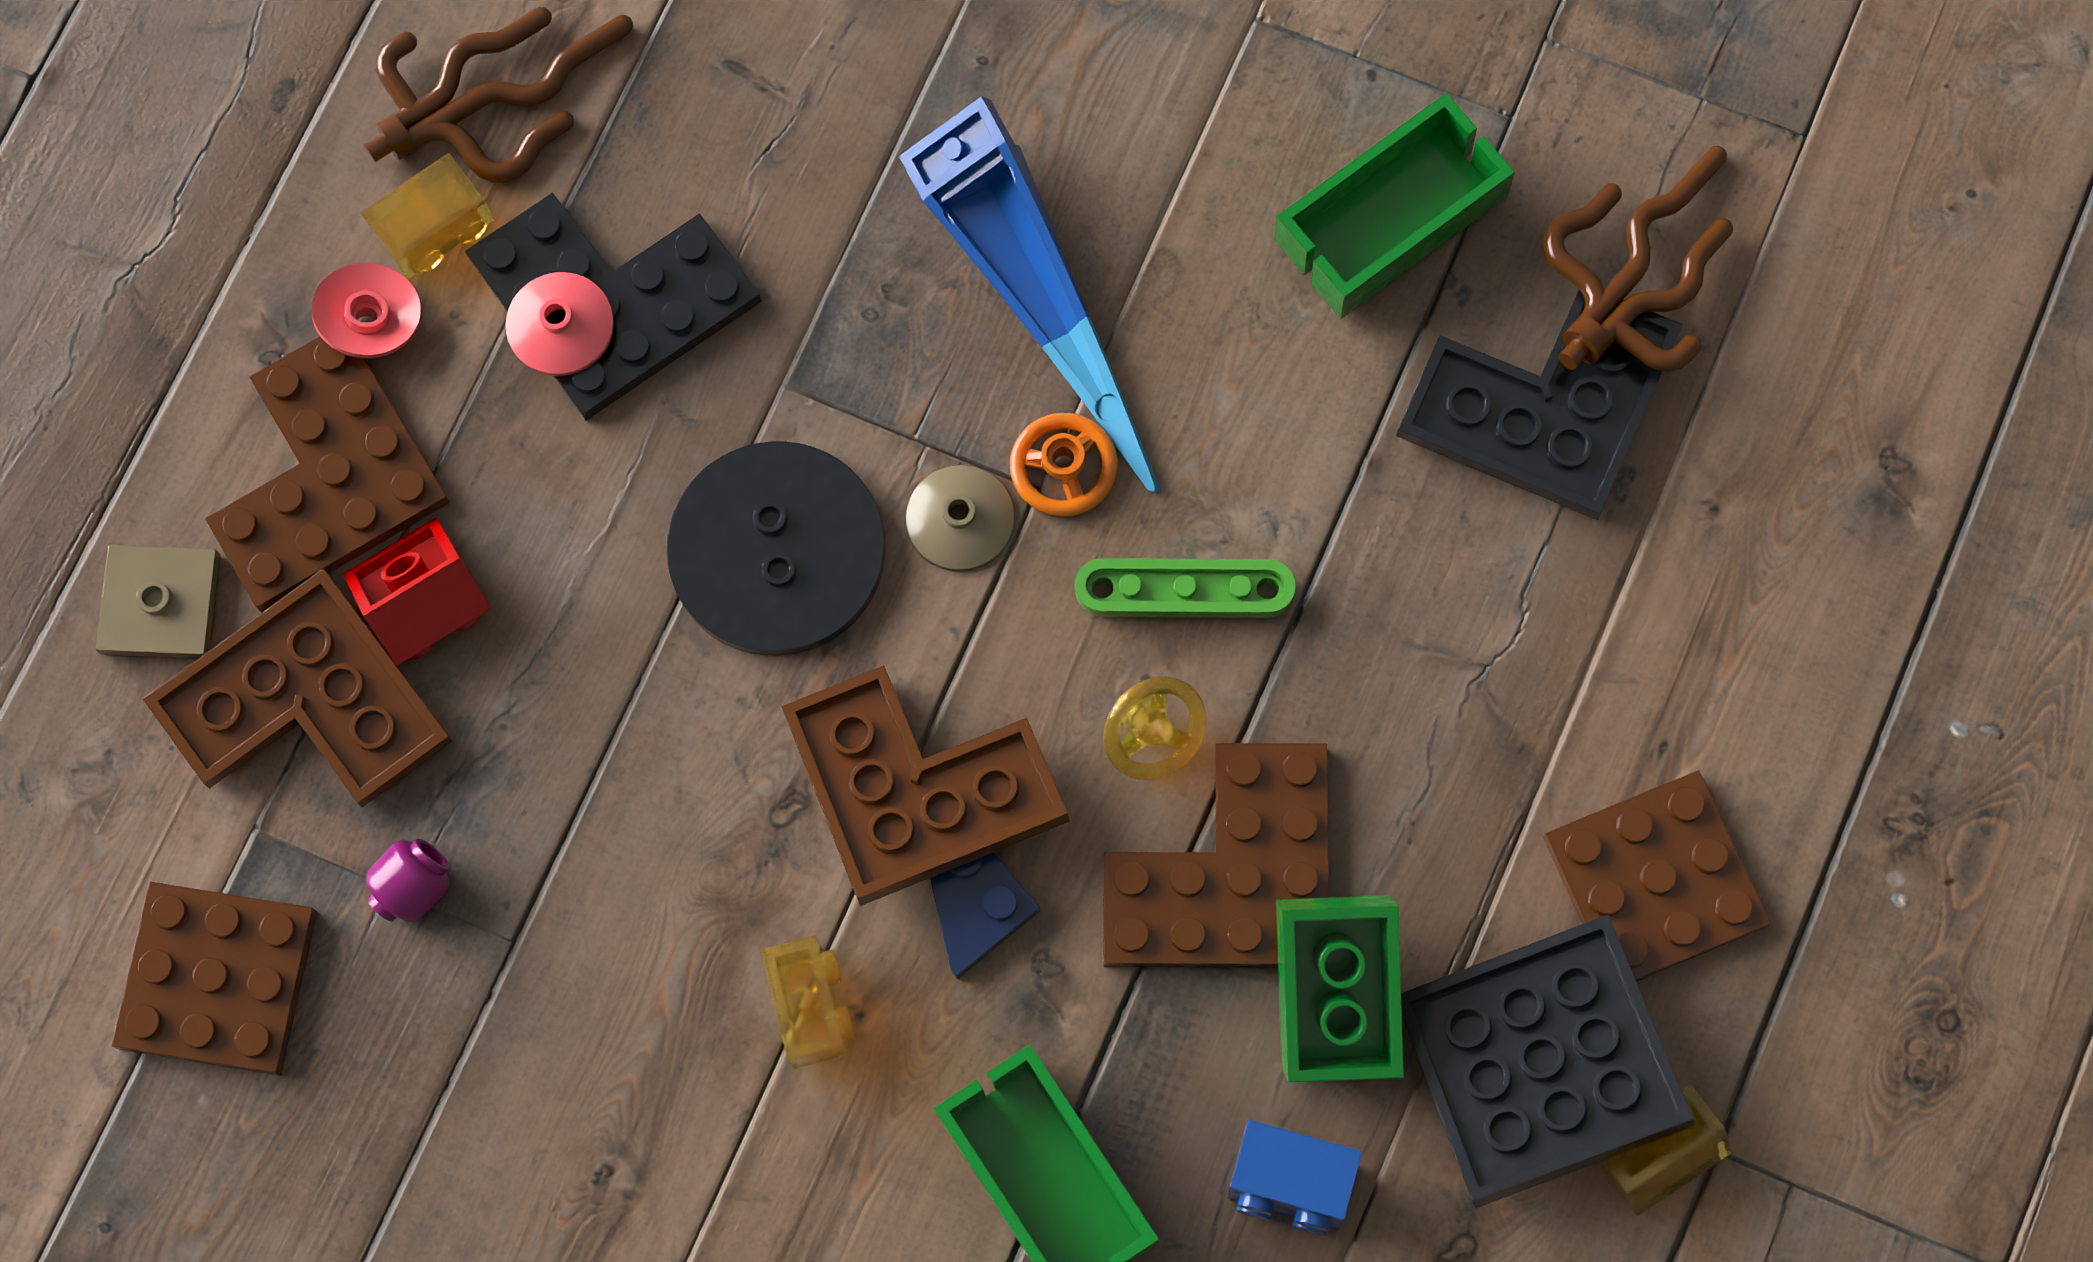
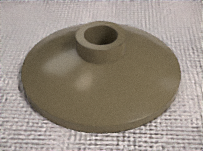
(964, 542)

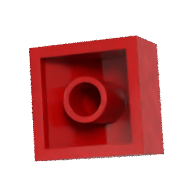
(416, 592)

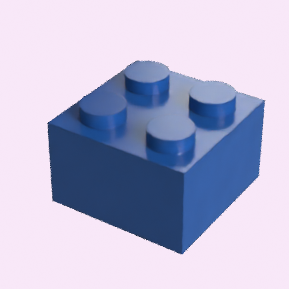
(1293, 1178)

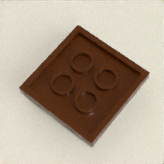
(1660, 874)
(214, 978)

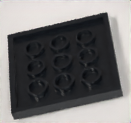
(1544, 1061)

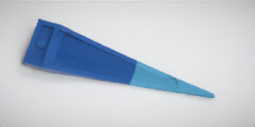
(991, 206)

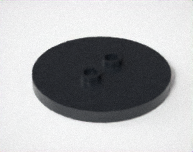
(775, 548)

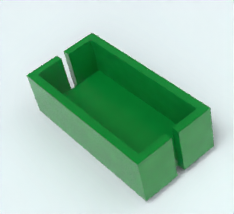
(1393, 205)
(1044, 1167)

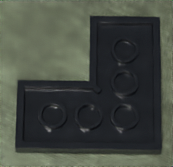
(659, 299)
(1542, 433)

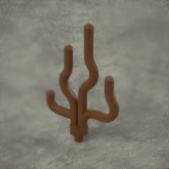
(436, 119)
(1605, 315)

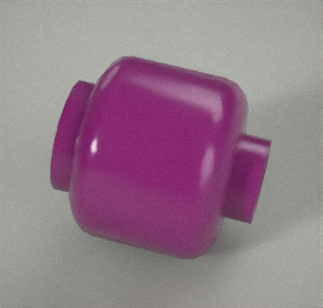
(407, 880)

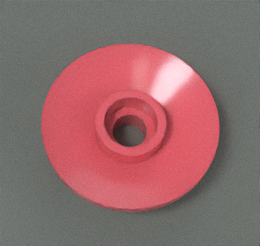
(361, 292)
(563, 346)

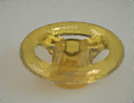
(1145, 719)

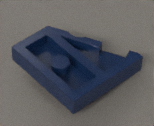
(979, 909)

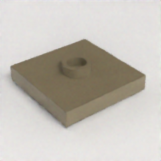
(157, 601)

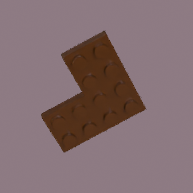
(353, 482)
(306, 666)
(911, 815)
(1223, 902)

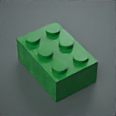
(1340, 988)

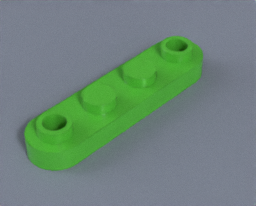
(1185, 587)

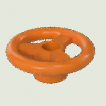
(1060, 445)

